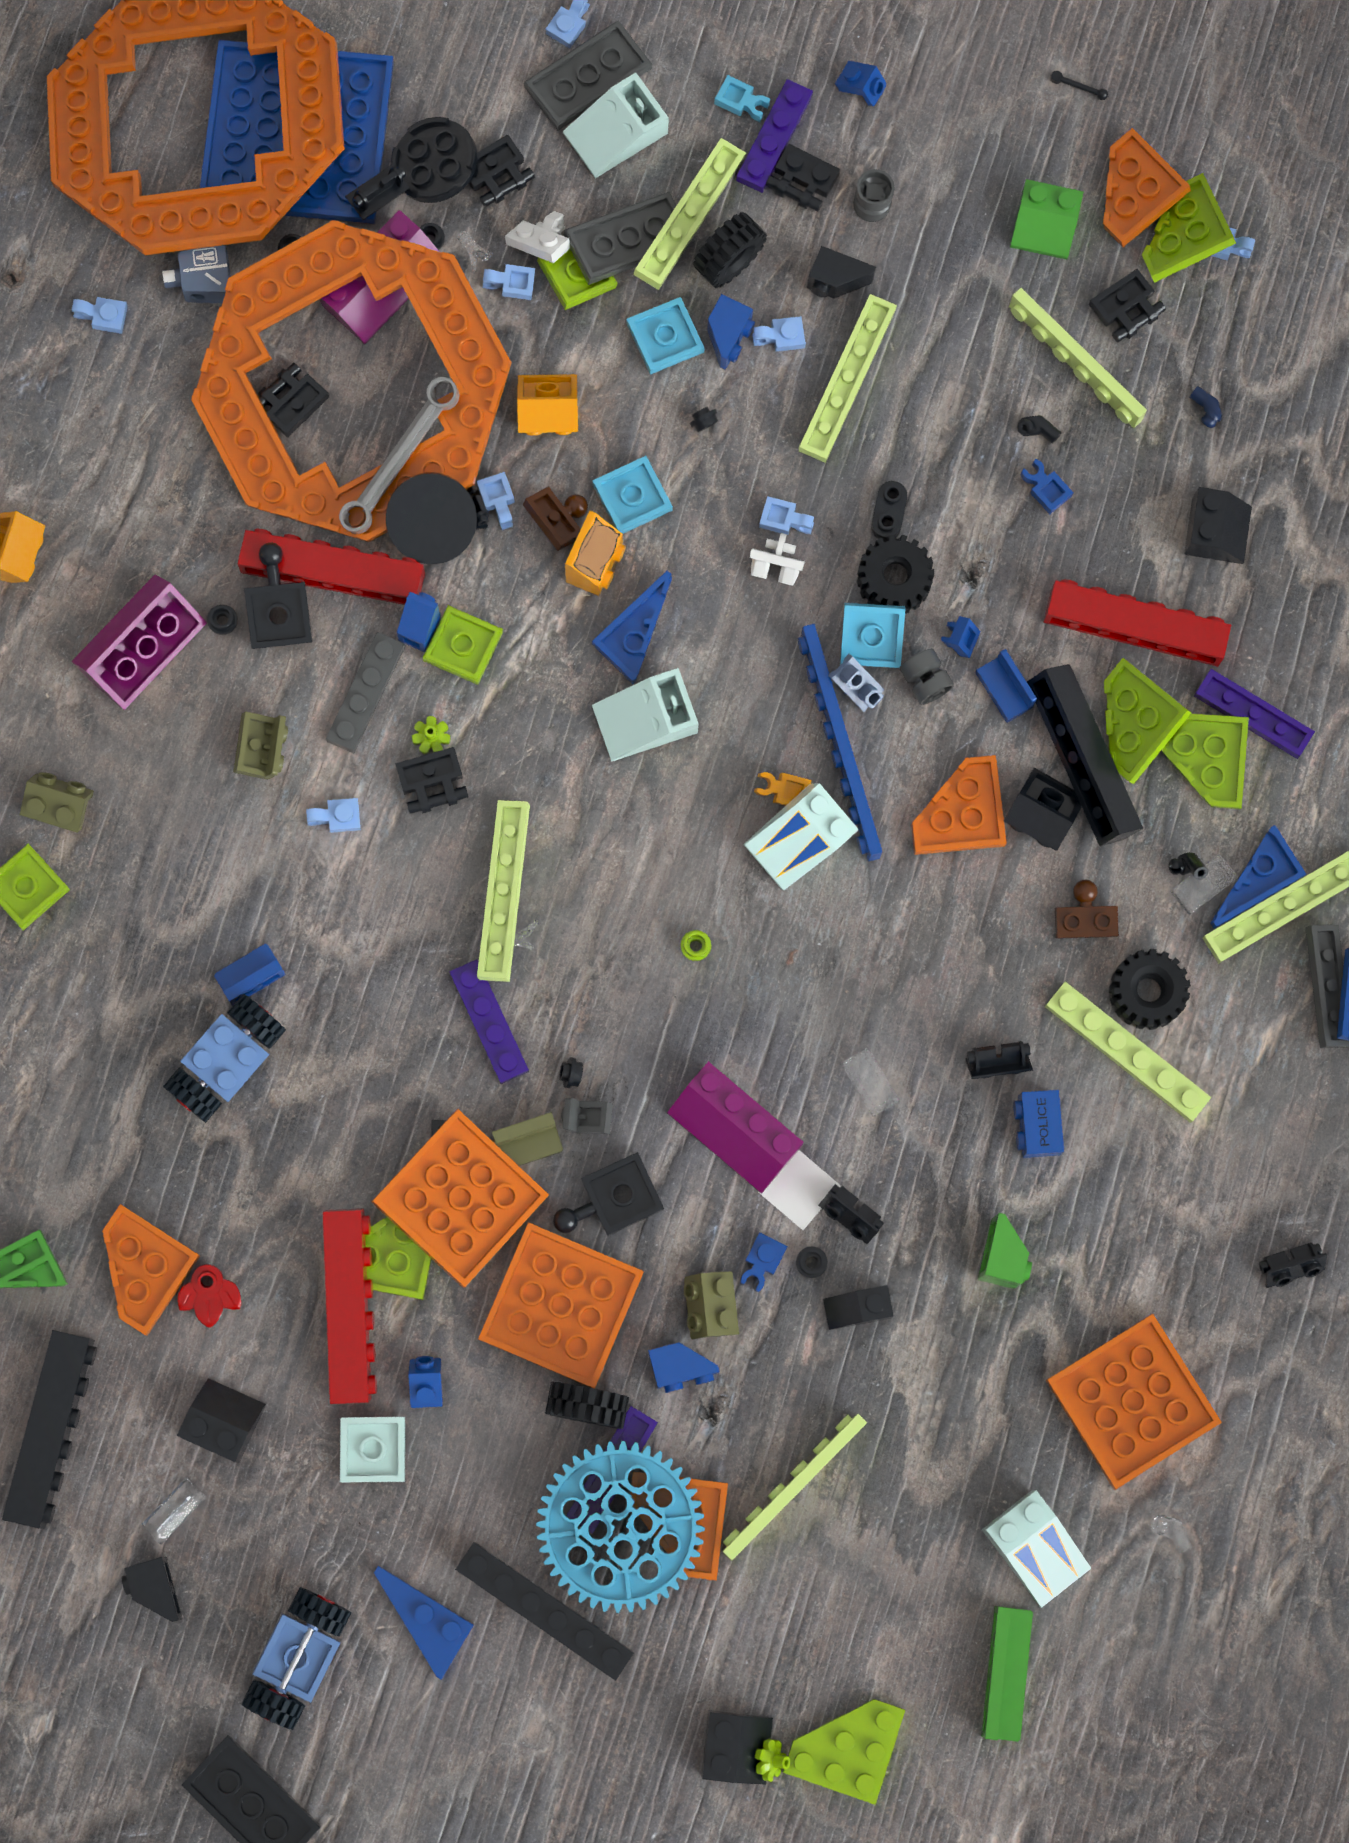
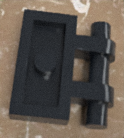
(494, 162)
(806, 171)
(1123, 297)
(297, 404)
(431, 771)

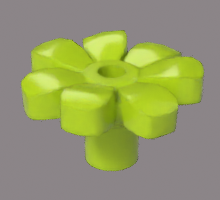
(431, 735)
(771, 1760)

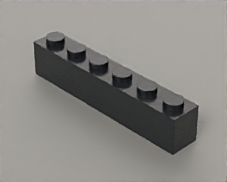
(1084, 755)
(49, 1429)
(544, 1611)

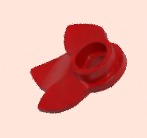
(209, 1300)

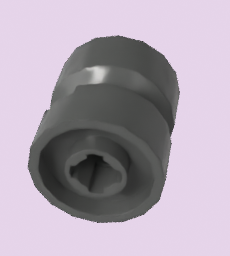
(873, 195)
(920, 668)

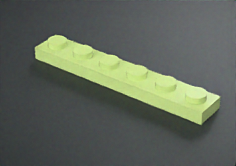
(689, 214)
(1083, 364)
(847, 378)
(503, 891)
(1279, 909)
(1128, 1052)
(782, 1495)

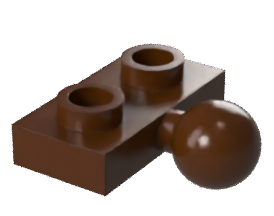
(554, 518)
(1086, 920)

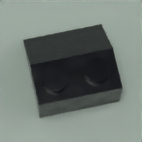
(1218, 526)
(1044, 809)
(221, 1420)
(732, 1747)

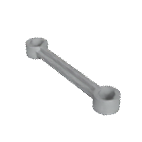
(399, 455)

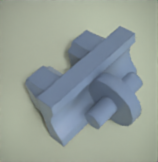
(857, 683)

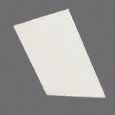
(799, 1189)

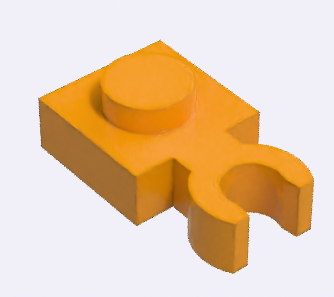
(784, 788)

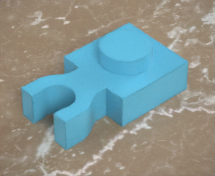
(738, 97)

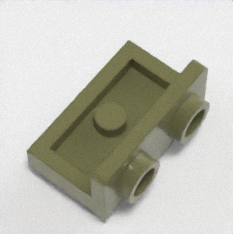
(260, 745)
(55, 801)
(711, 1305)

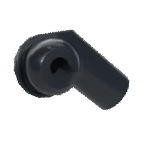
(1038, 426)
(1187, 864)

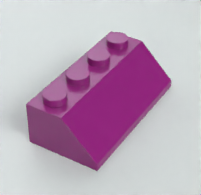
(354, 302)
(139, 641)
(735, 1127)

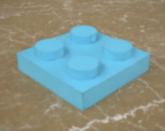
(665, 335)
(632, 495)
(873, 634)

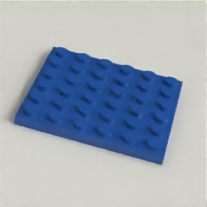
(249, 122)

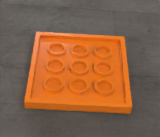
(460, 1198)
(561, 1305)
(1133, 1401)

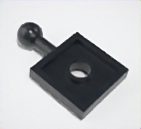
(289, 596)
(600, 1189)

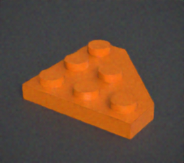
(1138, 187)
(963, 812)
(144, 1268)
(713, 1500)

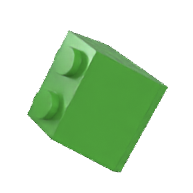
(1046, 219)
(1004, 1255)

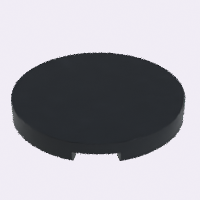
(436, 159)
(431, 518)

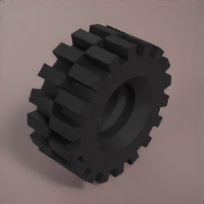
(730, 250)
(901, 552)
(1149, 966)
(587, 1405)

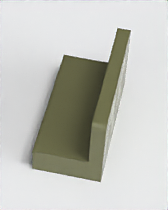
(529, 1139)

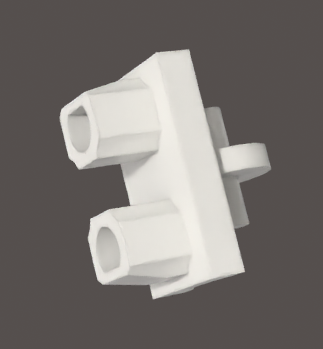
(790, 567)

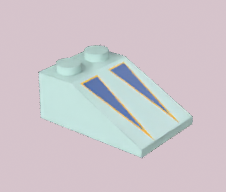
(800, 835)
(1037, 1547)

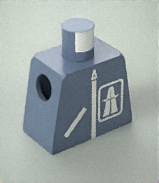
(201, 274)

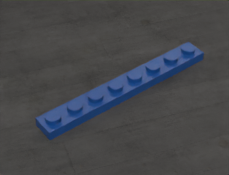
(842, 755)

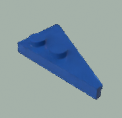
(629, 635)
(1265, 874)
(432, 1625)

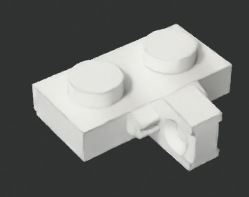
(542, 239)

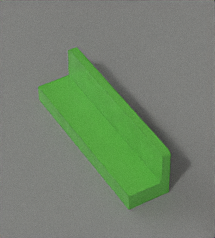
(1007, 1674)

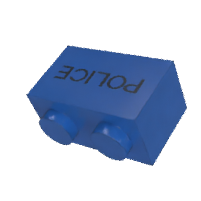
(1039, 1124)

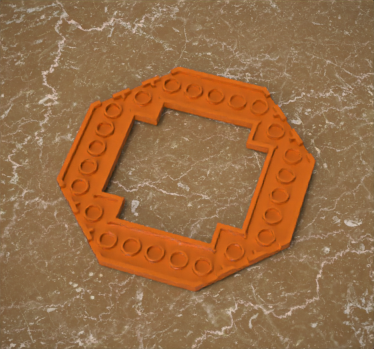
(203, 215)
(298, 278)

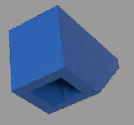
(726, 328)
(418, 621)
(679, 1364)

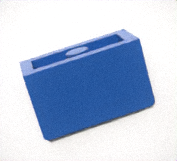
(1006, 686)
(249, 974)

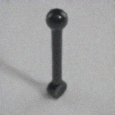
(1057, 77)

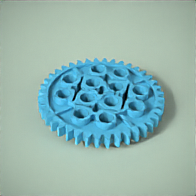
(564, 1534)

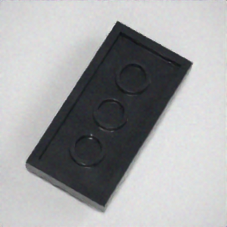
(248, 1798)

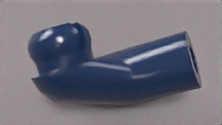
(1210, 404)

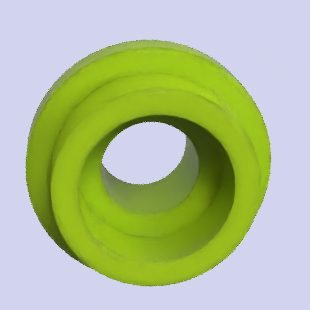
(700, 937)

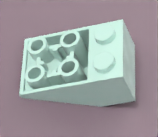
(617, 126)
(646, 715)

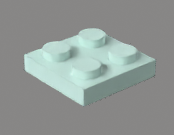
(372, 1449)

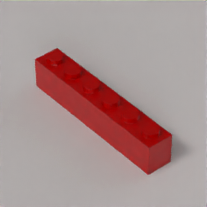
(334, 568)
(1137, 622)
(347, 1306)

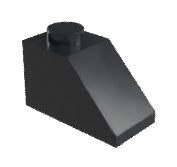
(838, 274)
(858, 1307)
(153, 1587)

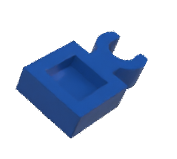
(1048, 490)
(764, 1257)

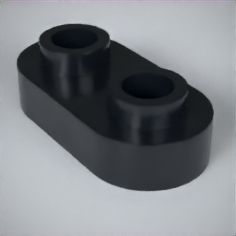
(889, 509)

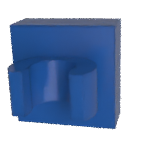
(963, 636)

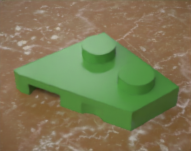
(30, 1264)

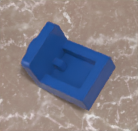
(862, 80)
(425, 1382)

